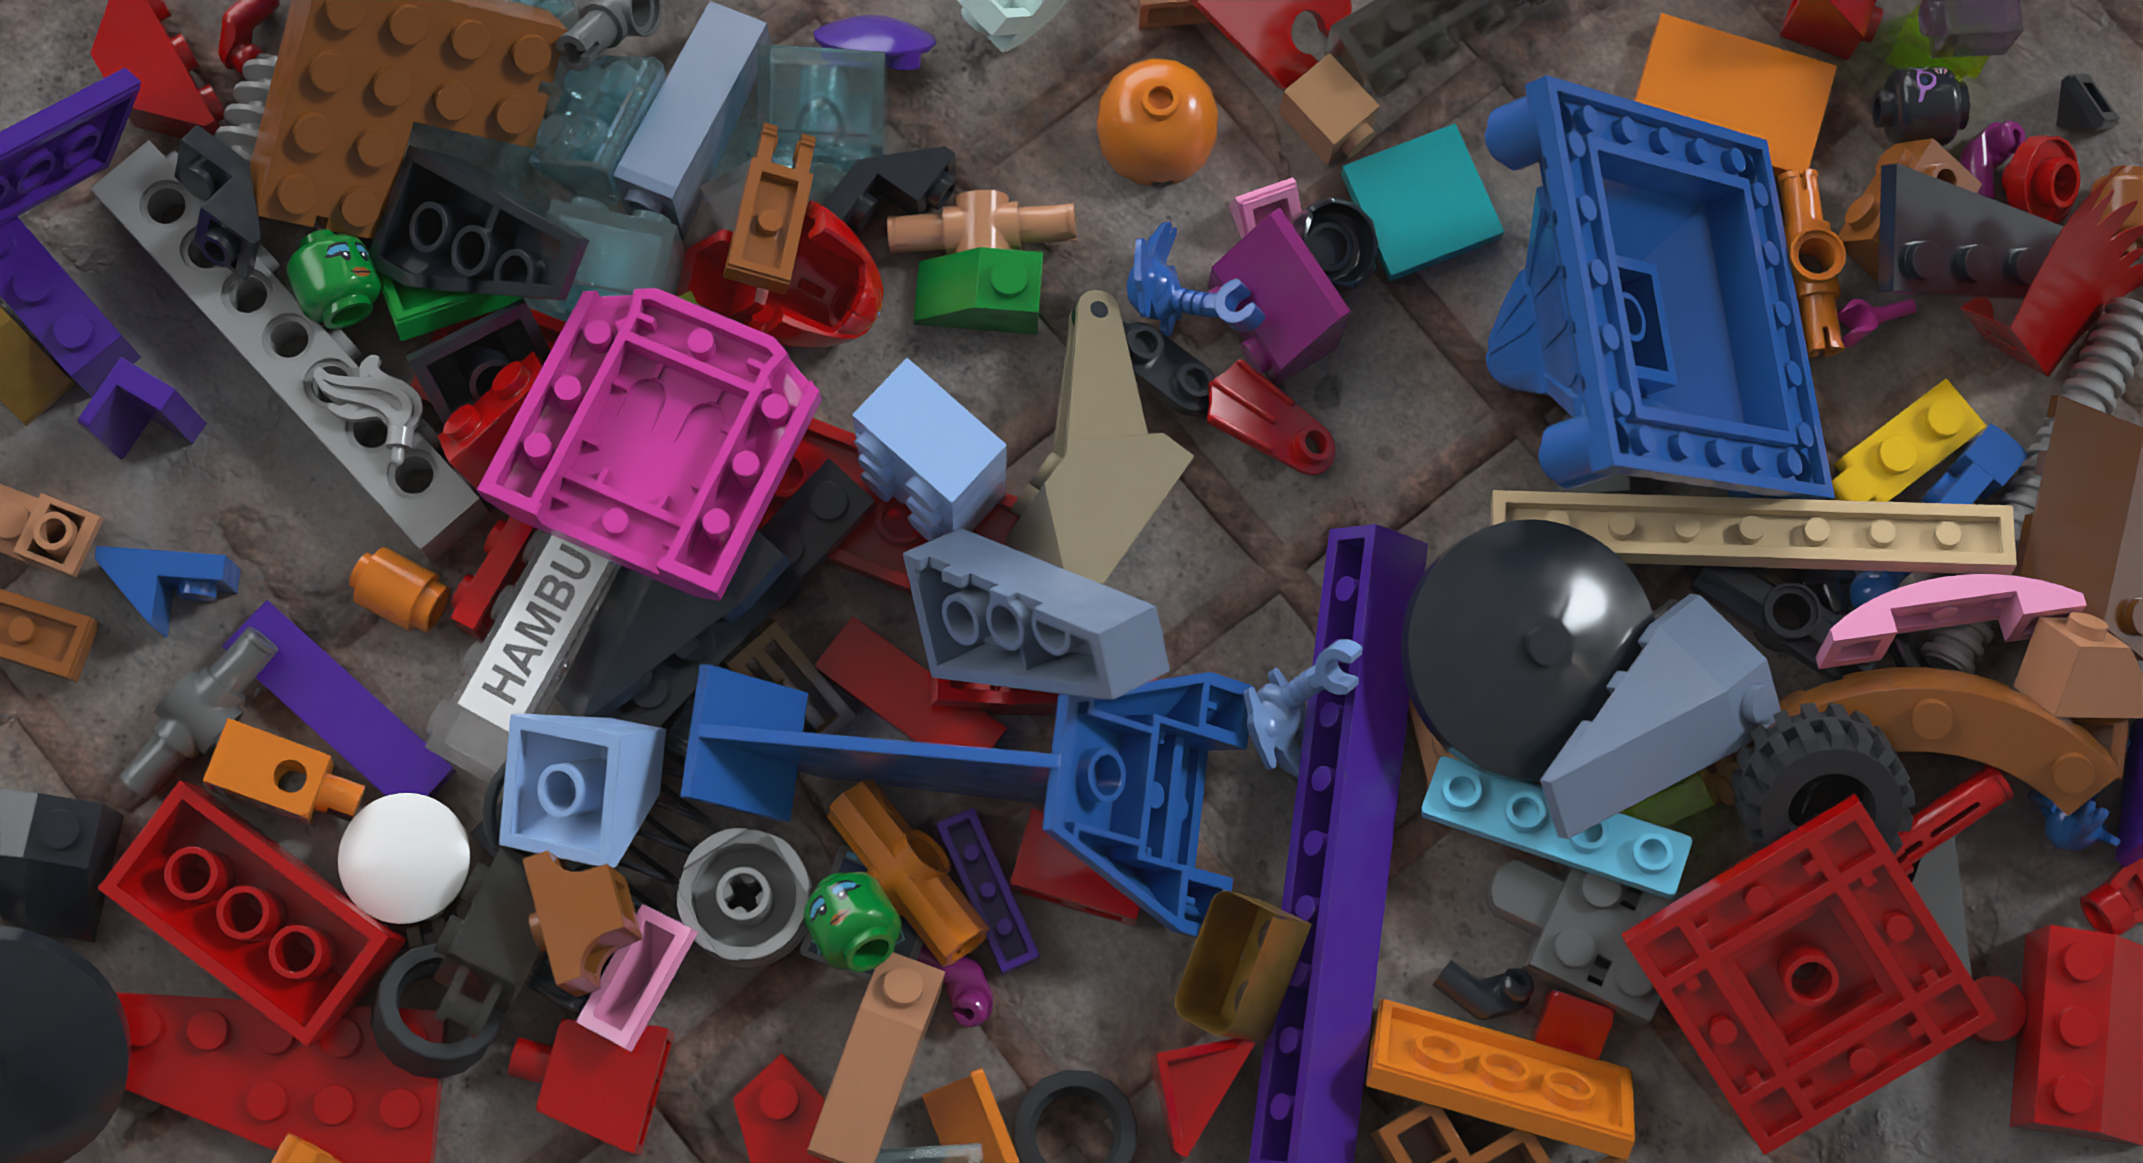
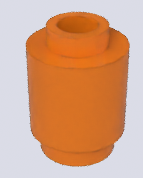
(399, 590)

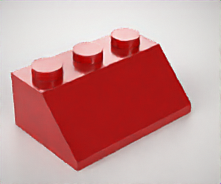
(2081, 1036)

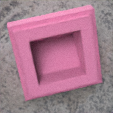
(1255, 206)

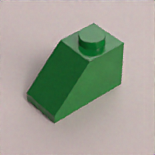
(981, 290)

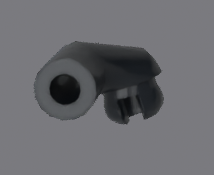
(1489, 996)

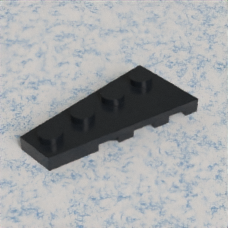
(1955, 240)

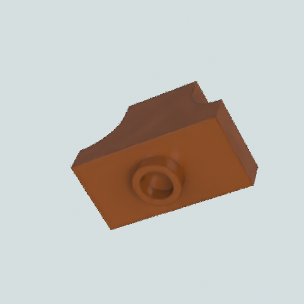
(579, 919)

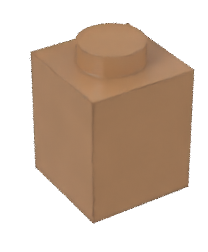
(1330, 111)

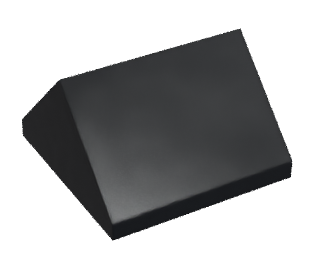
(465, 363)

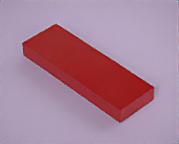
(900, 691)

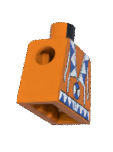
(253, 763)

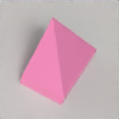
(637, 979)

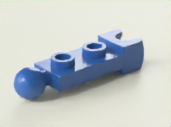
(1978, 472)

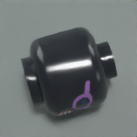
(1921, 105)

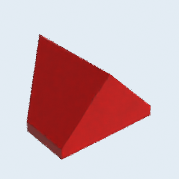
(1193, 1084)

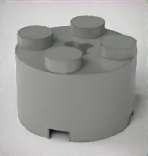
(708, 892)

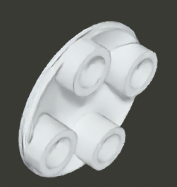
(404, 858)

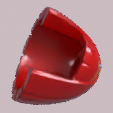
(831, 291)

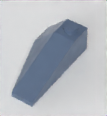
(1673, 713)

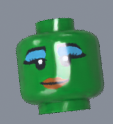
(333, 279)
(852, 921)

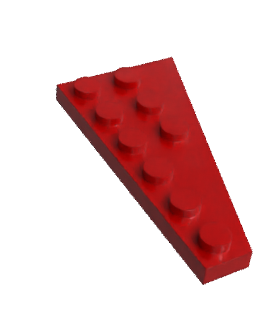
(261, 1083)

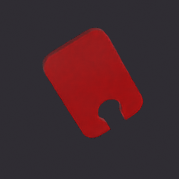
(1265, 31)

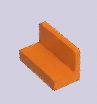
(969, 1115)

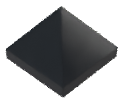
(2084, 105)

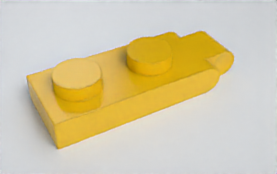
(1907, 446)

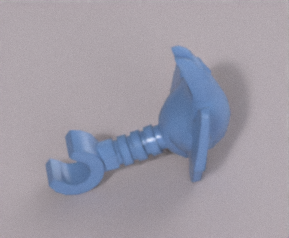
(1279, 711)

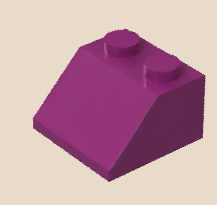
(1294, 293)

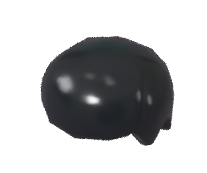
(1340, 241)

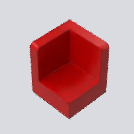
(704, 277)

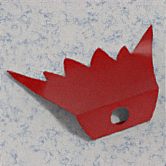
(2069, 287)

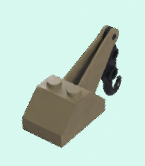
(1104, 464)

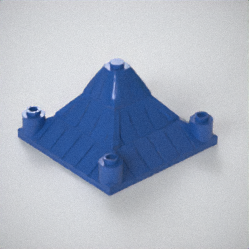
(1655, 300)

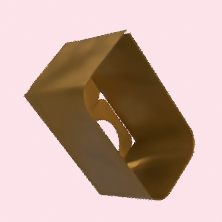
(1217, 970)

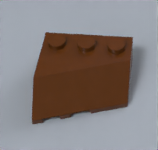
(2090, 516)

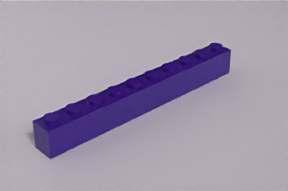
(1340, 855)

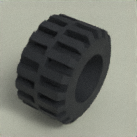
(1812, 747)

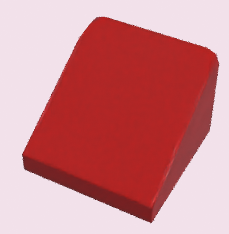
(1573, 1024)

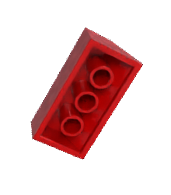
(251, 913)

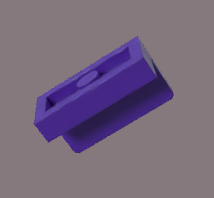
(129, 402)

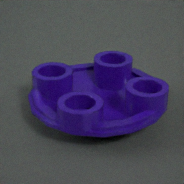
(898, 39)

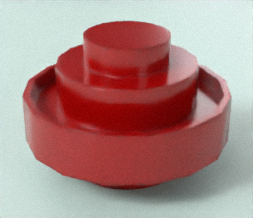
(2043, 177)

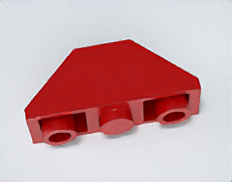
(168, 97)

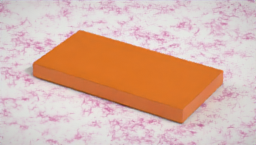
(1502, 1078)

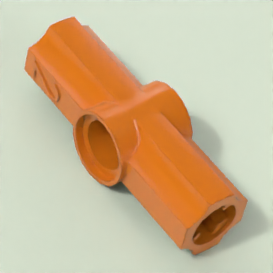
(910, 870)

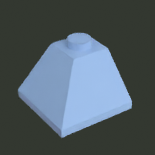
(579, 785)

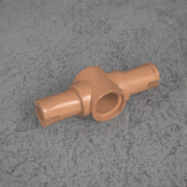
(982, 220)

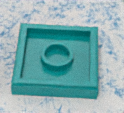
(1423, 201)

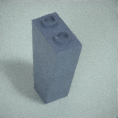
(692, 117)

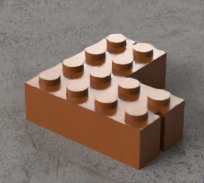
(368, 69)

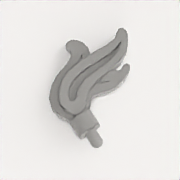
(375, 398)

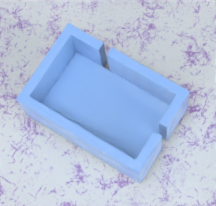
(929, 453)

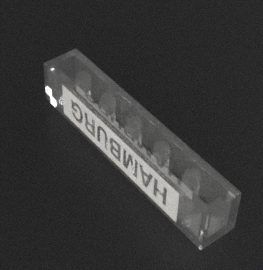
(523, 655)

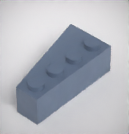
(1028, 623)

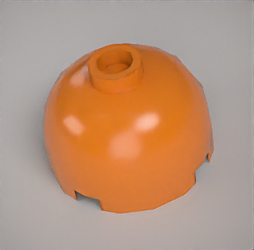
(1157, 122)

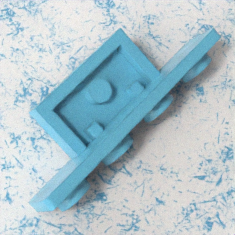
(1519, 817)

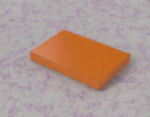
(1738, 87)

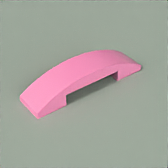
(1946, 602)

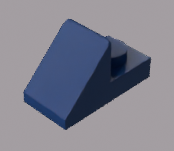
(152, 575)

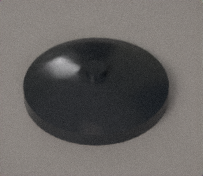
(1519, 642)
(59, 1049)

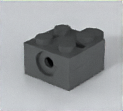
(1578, 933)

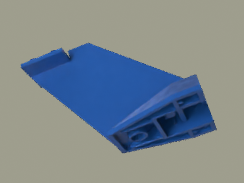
(1114, 790)

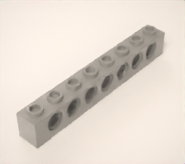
(138, 196)

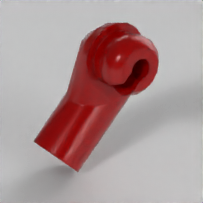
(237, 31)

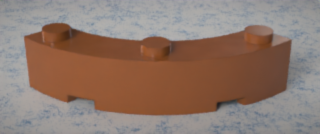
(1974, 720)

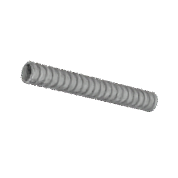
(2094, 382)

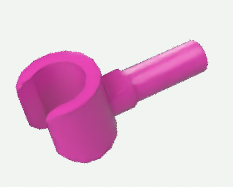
(1864, 319)

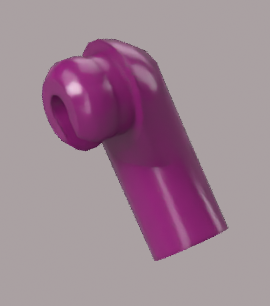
(1989, 151)
(966, 988)

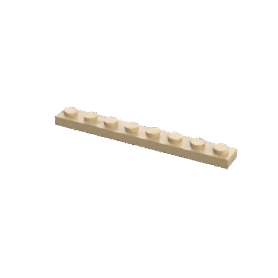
(1780, 531)

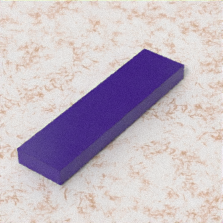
(344, 710)

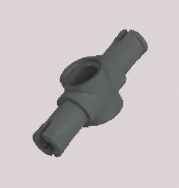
(605, 26)
(197, 711)

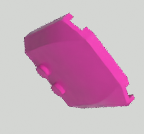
(654, 437)

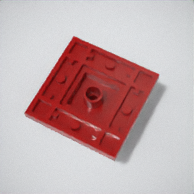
(1809, 975)

